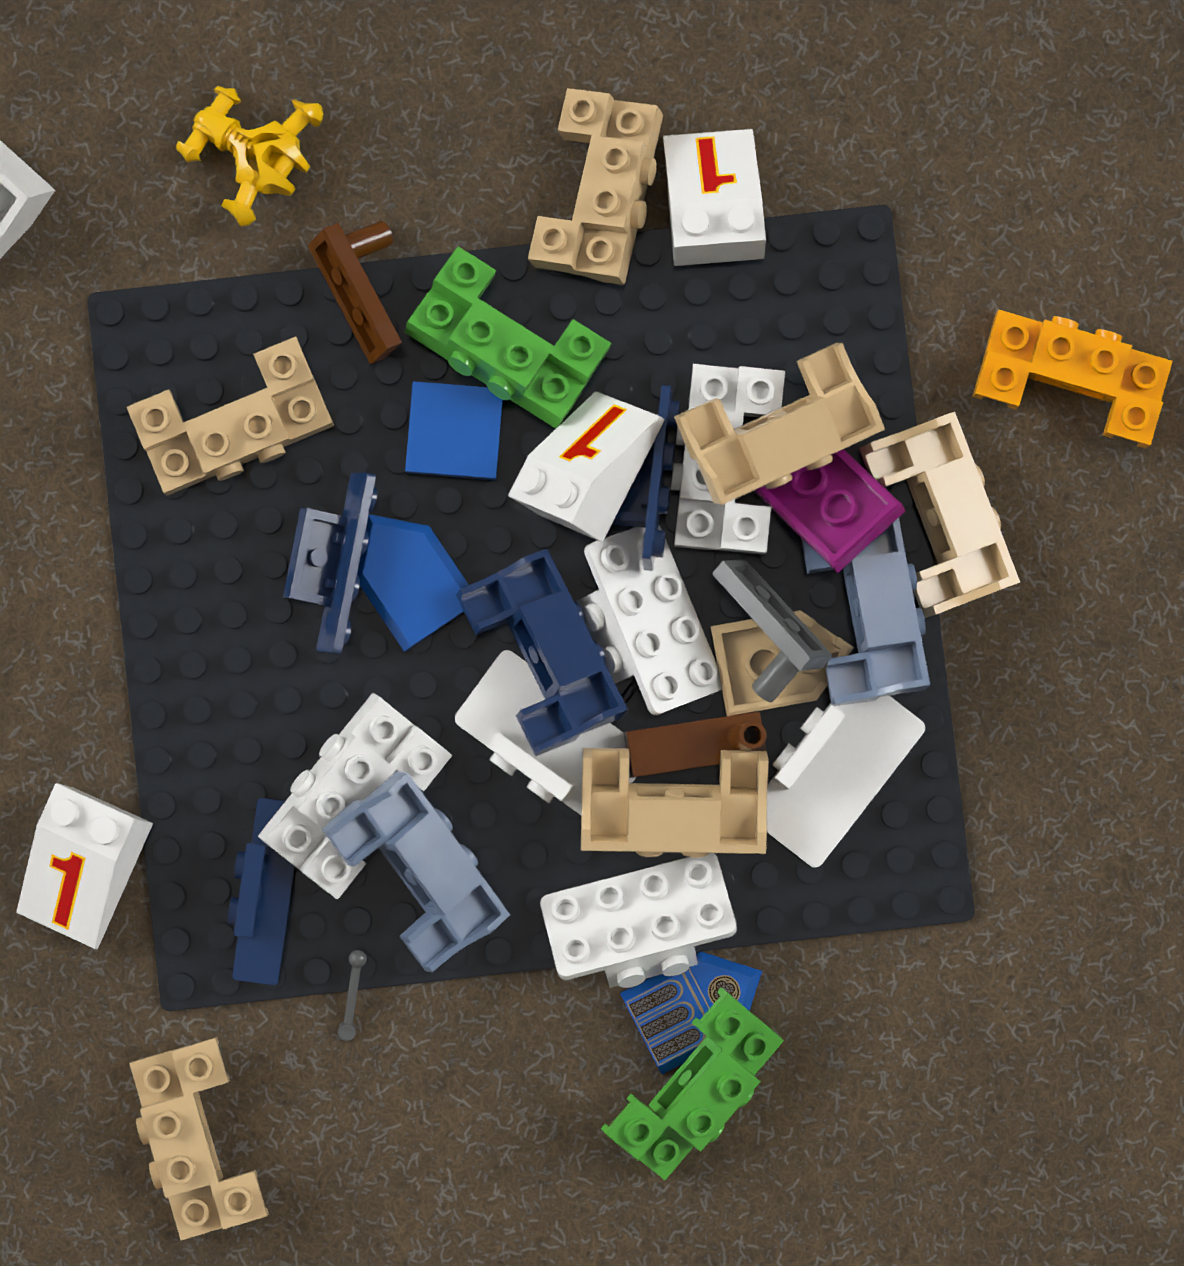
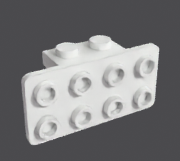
(647, 624)
(491, 719)
(836, 773)
(639, 921)

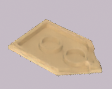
(746, 651)

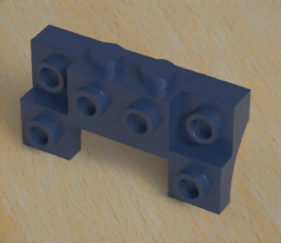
(555, 646)

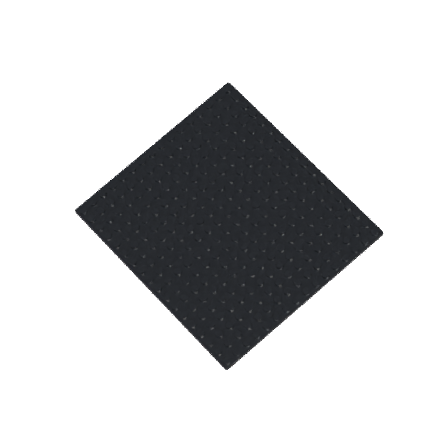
(230, 670)

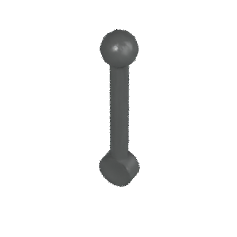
(347, 1028)

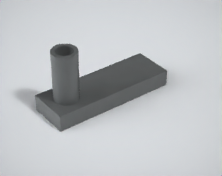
(797, 643)

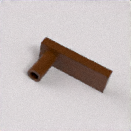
(338, 260)
(692, 743)

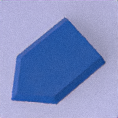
(409, 579)

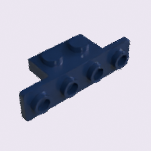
(647, 495)
(328, 559)
(262, 904)

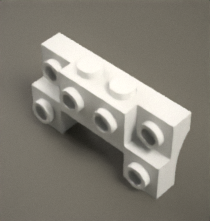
(699, 519)
(349, 770)

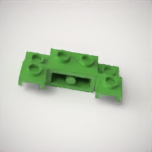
(498, 349)
(702, 1091)

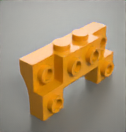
(1077, 362)

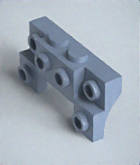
(883, 620)
(428, 860)

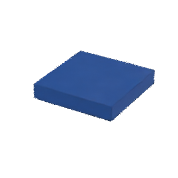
(453, 431)

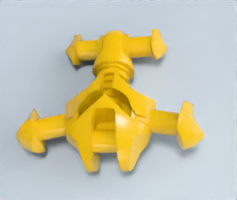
(261, 154)

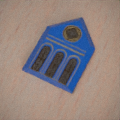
(669, 1004)

